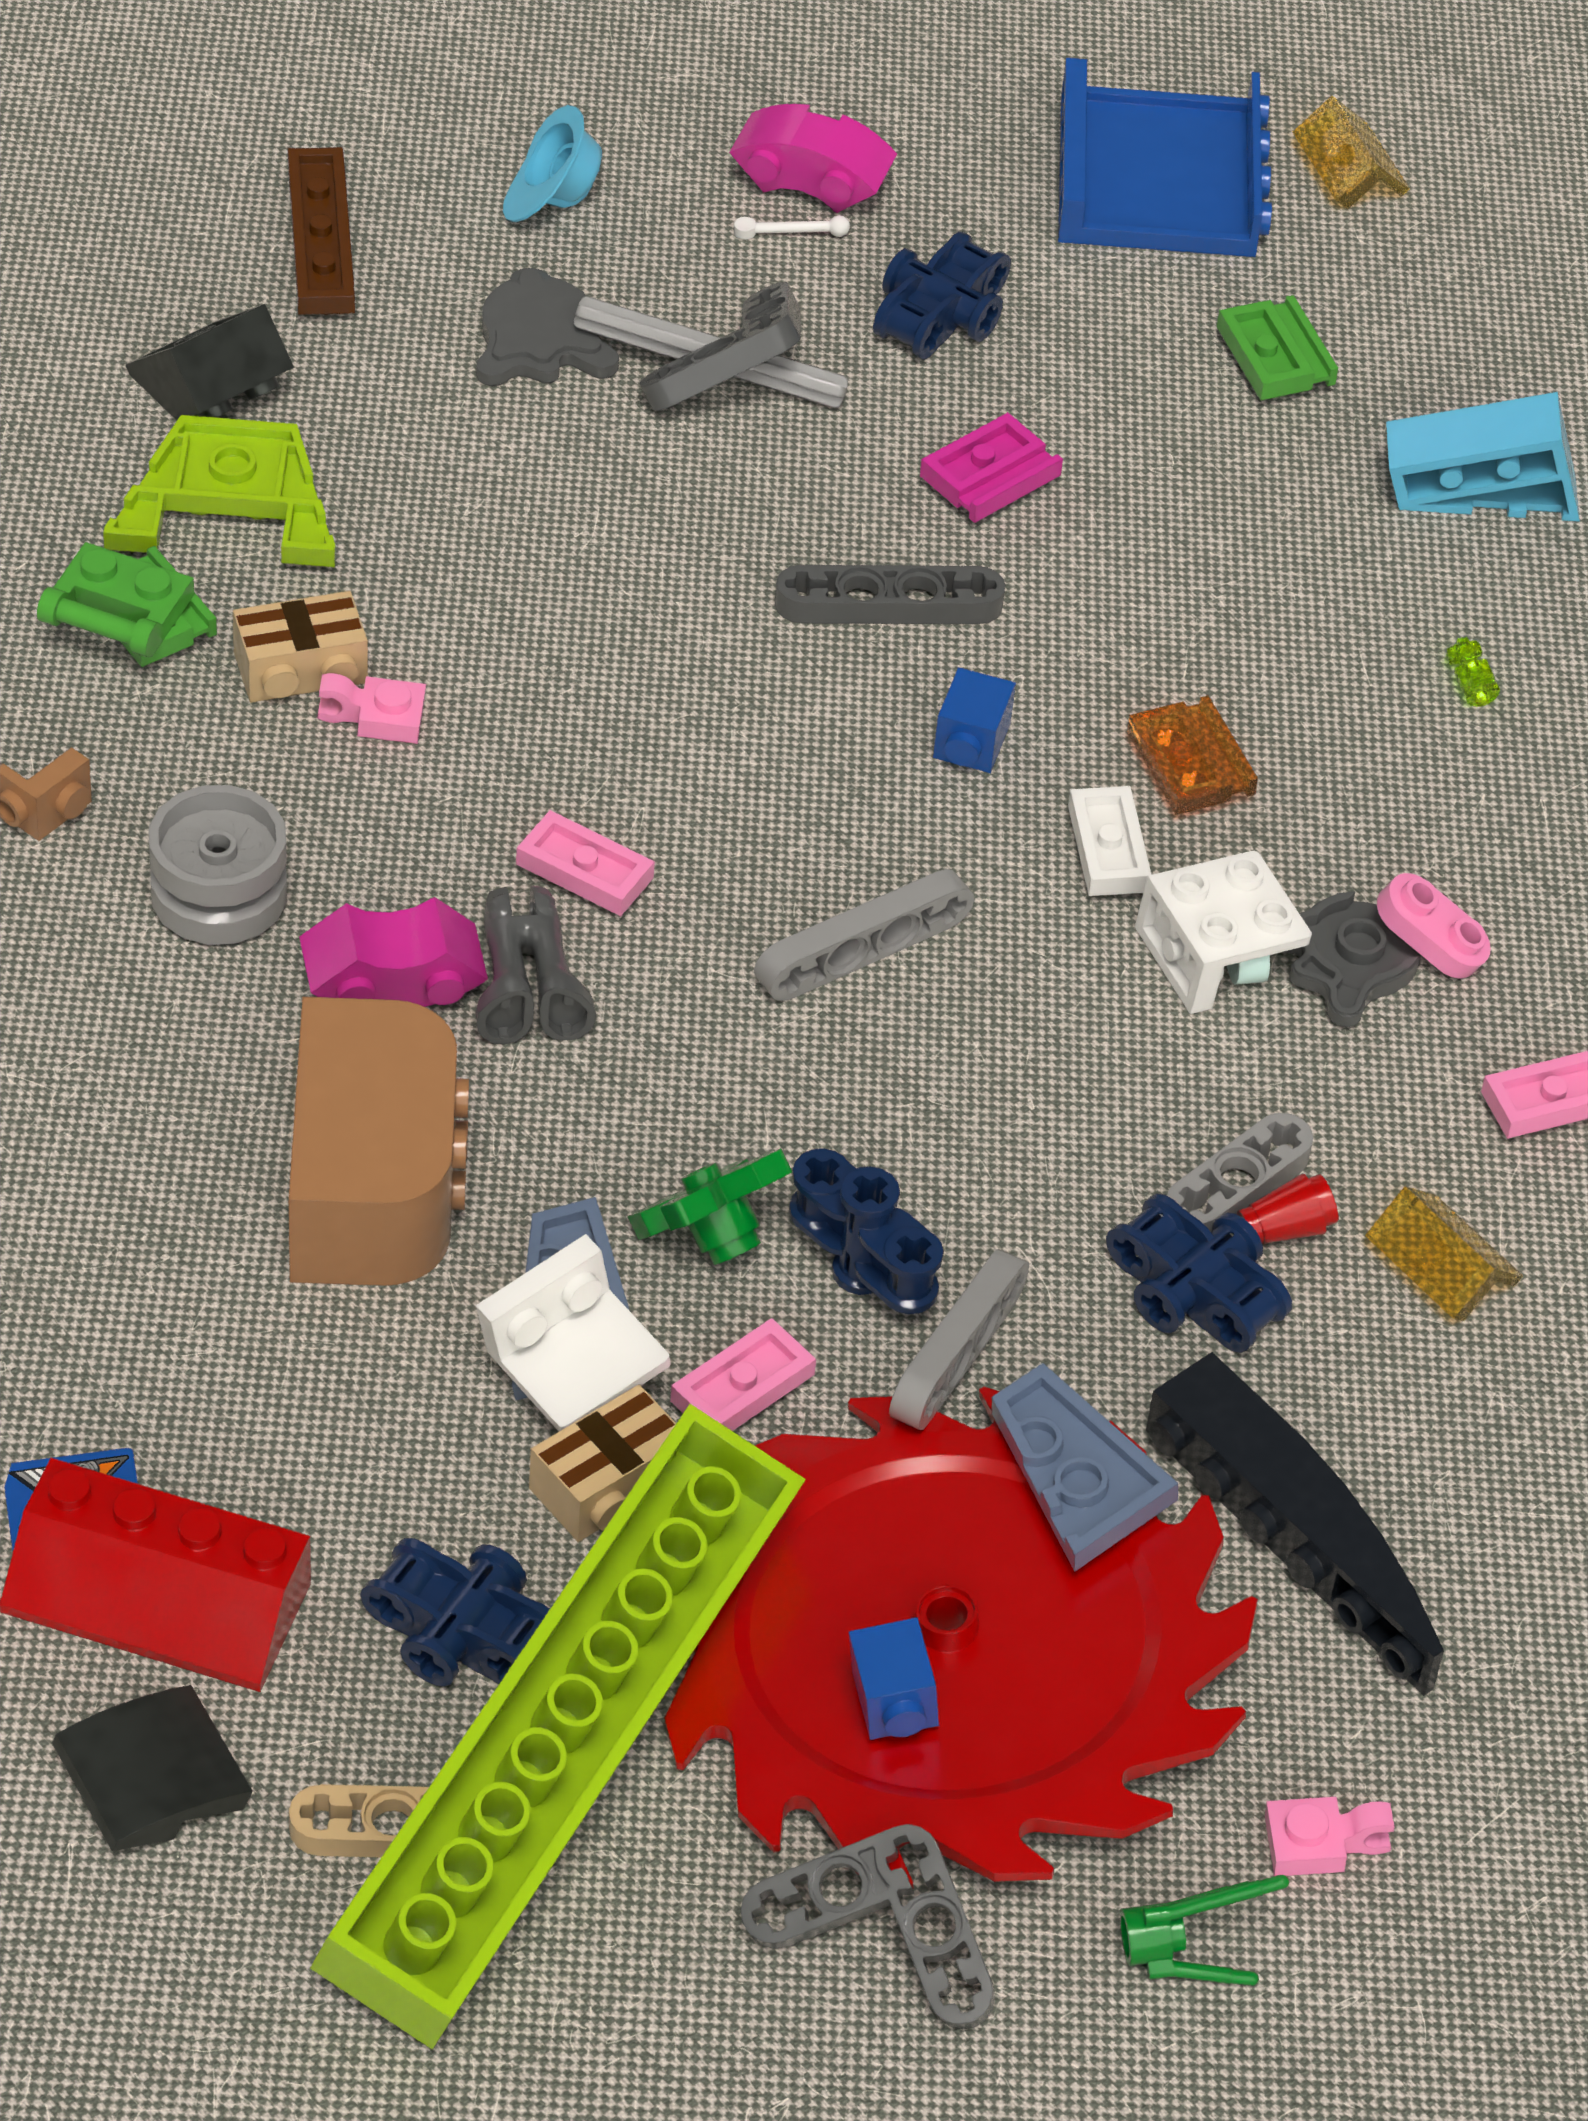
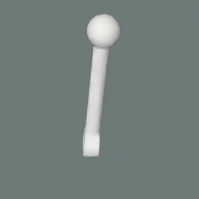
(746, 227)

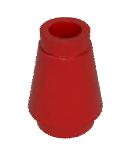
(1293, 1210)

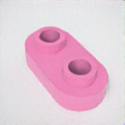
(1433, 925)

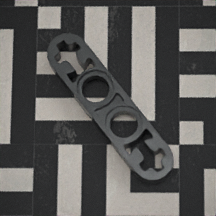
(890, 601)

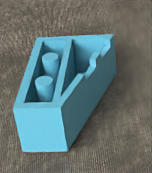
(1485, 457)

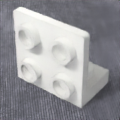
(1215, 918)
(568, 1336)

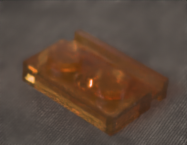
(1191, 755)

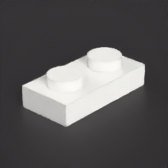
(1109, 840)

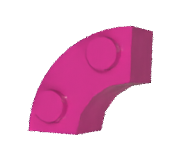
(813, 154)
(402, 955)

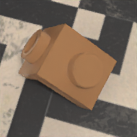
(48, 797)

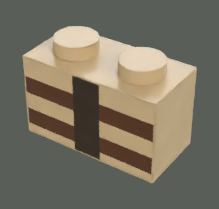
(294, 642)
(597, 1461)

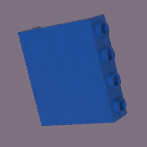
(1162, 168)

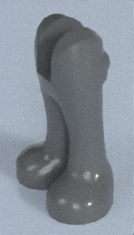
(507, 1004)

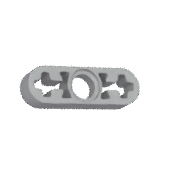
(1248, 1154)

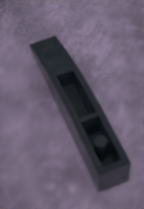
(1295, 1508)

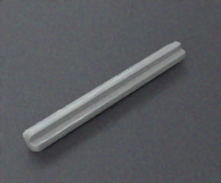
(678, 340)

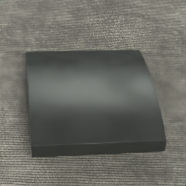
(151, 1767)

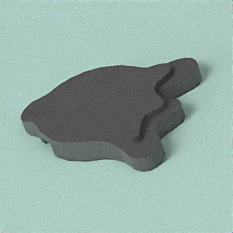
(534, 332)
(1351, 957)

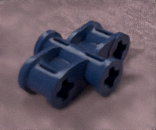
(936, 297)
(873, 1241)
(1198, 1273)
(454, 1610)

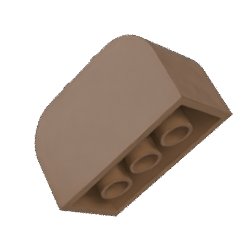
(374, 1142)

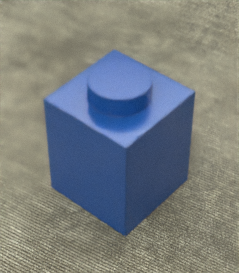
(974, 720)
(894, 1679)

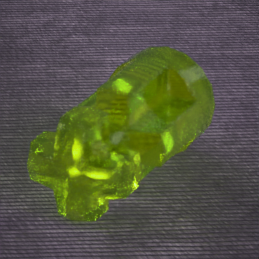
(1473, 674)

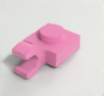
(382, 709)
(1315, 1838)

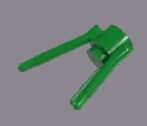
(1158, 1930)

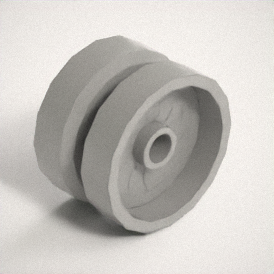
(218, 864)

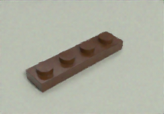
(321, 231)

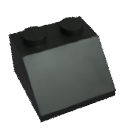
(215, 365)

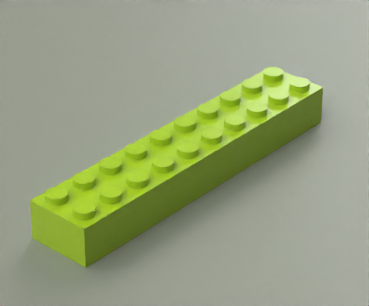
(556, 1728)

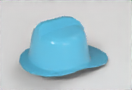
(556, 168)

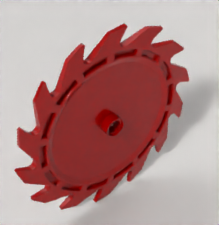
(1041, 1672)

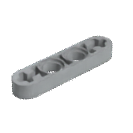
(863, 935)
(958, 1339)

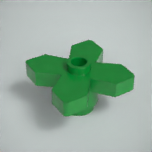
(715, 1206)

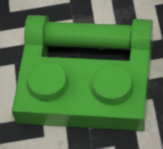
(117, 598)

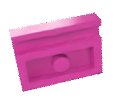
(990, 467)

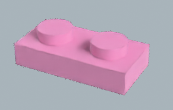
(585, 863)
(1539, 1095)
(746, 1376)

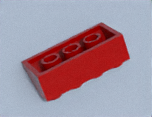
(156, 1574)

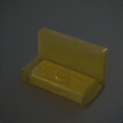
(1346, 153)
(1440, 1252)

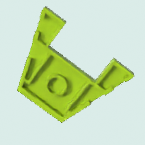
(232, 471)

